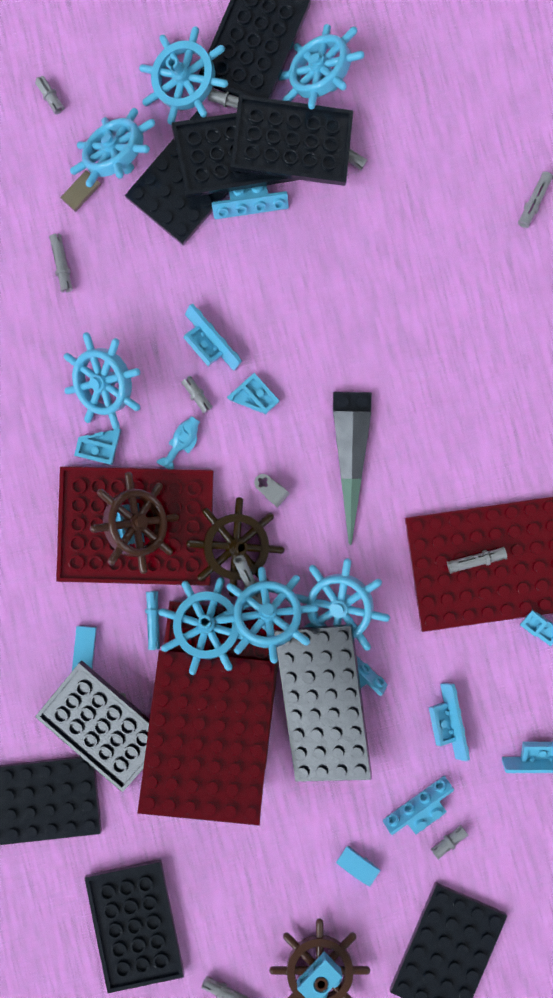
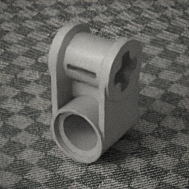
(273, 492)

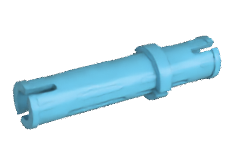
(152, 620)

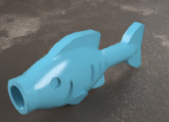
(183, 438)

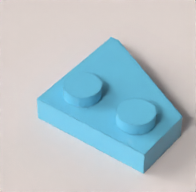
(254, 395)
(99, 446)

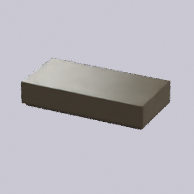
(79, 192)

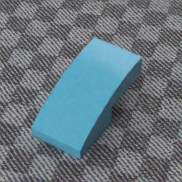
(539, 627)
(358, 866)

